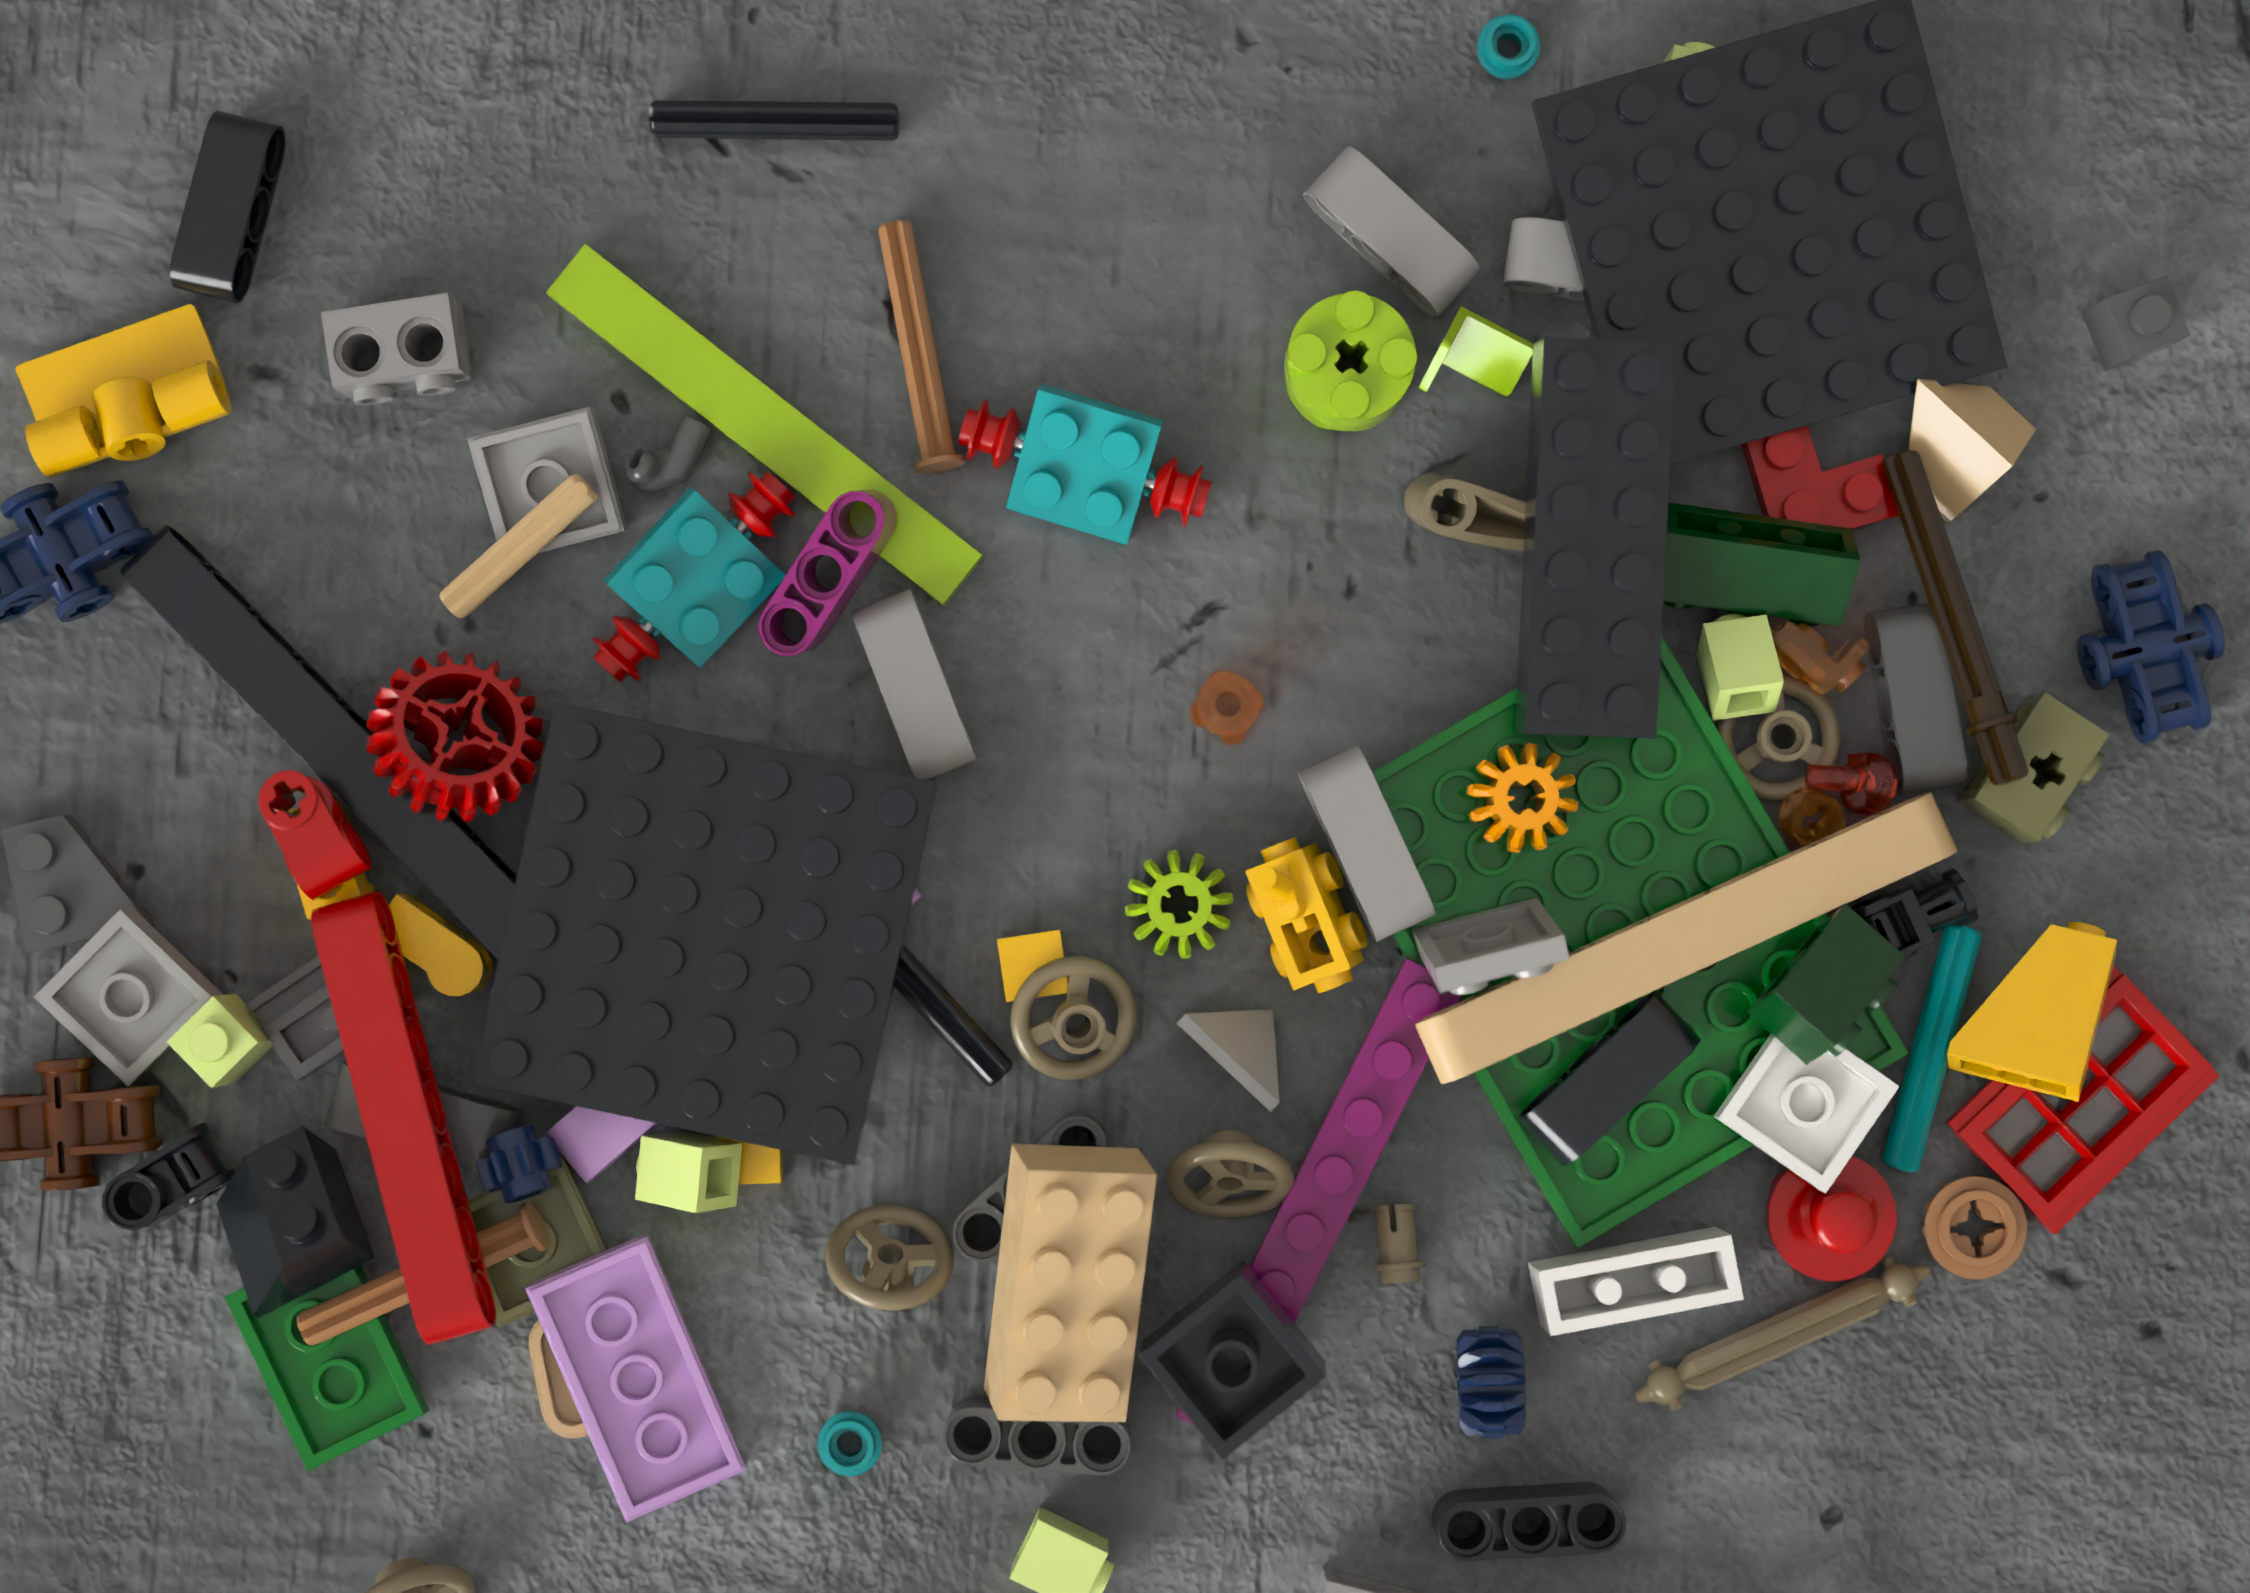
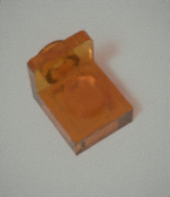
(1804, 657)

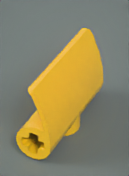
(122, 392)

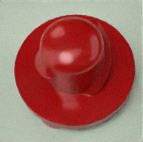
(1834, 1231)

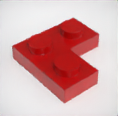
(1795, 488)

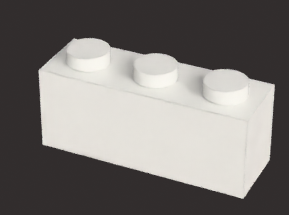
(1635, 1280)

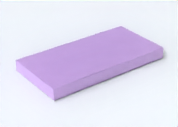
(636, 1377)

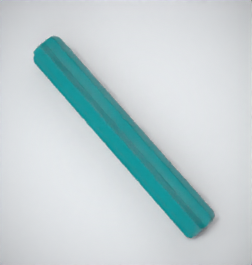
(1930, 1048)

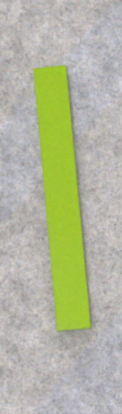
(757, 418)

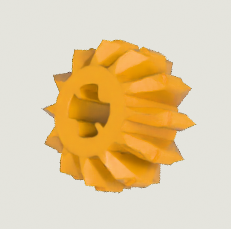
(1517, 776)

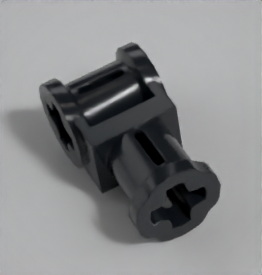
(1904, 916)

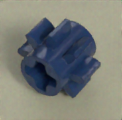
(518, 1164)

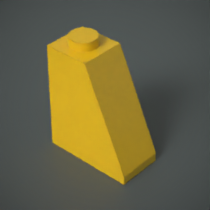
(2042, 1015)

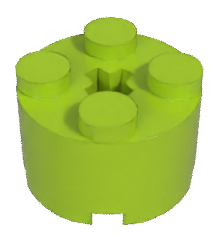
(1349, 326)

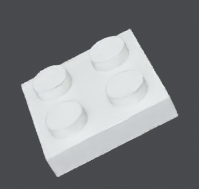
(1806, 1113)

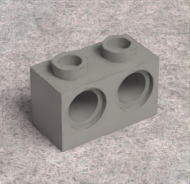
(398, 331)

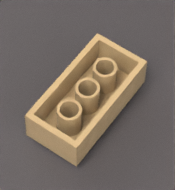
(1069, 1283)

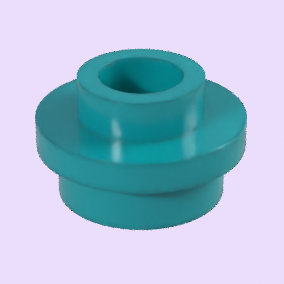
(1511, 28)
(844, 1462)

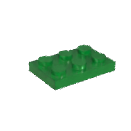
(333, 1390)

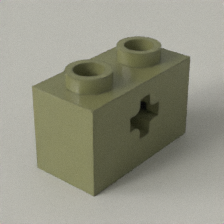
(2069, 756)

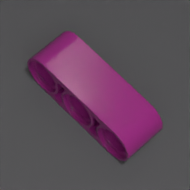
(801, 587)

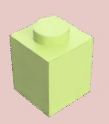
(1739, 666)
(221, 1040)
(688, 1171)
(1061, 1557)

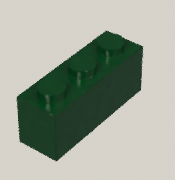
(1758, 565)

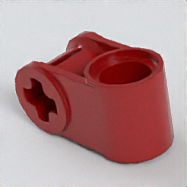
(319, 841)

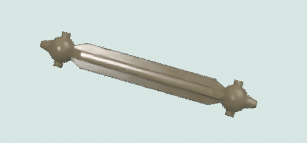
(1782, 1333)

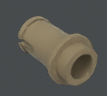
(1397, 1247)

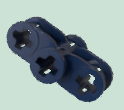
(65, 548)
(2156, 667)

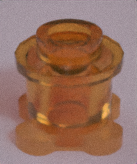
(1230, 729)

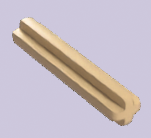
(518, 546)

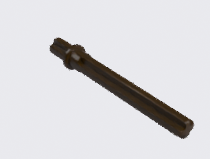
(1955, 619)

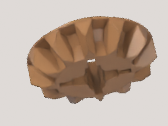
(1995, 1248)

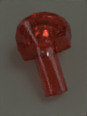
(1864, 783)

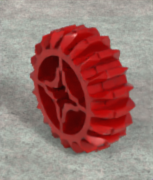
(412, 706)

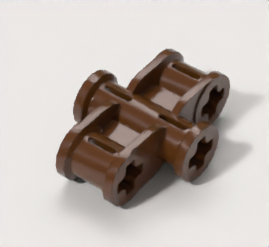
(73, 1123)

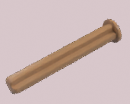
(918, 349)
(390, 1291)

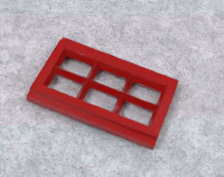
(2065, 1150)

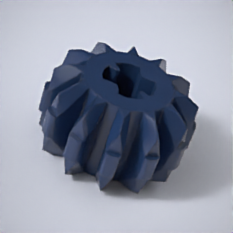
(1491, 1382)

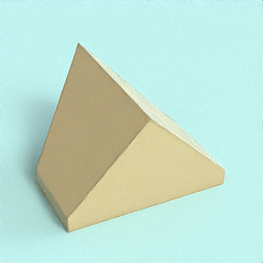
(1964, 440)

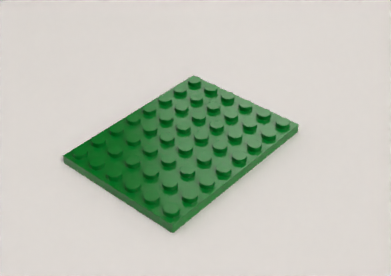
(1647, 833)

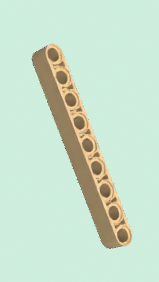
(1686, 937)

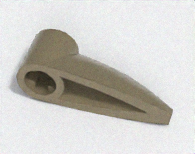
(1472, 513)

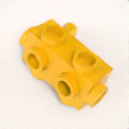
(1298, 900)

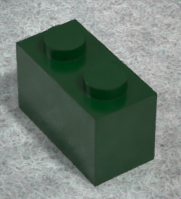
(1828, 986)

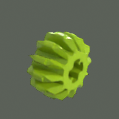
(1191, 887)

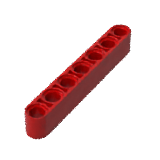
(403, 1118)

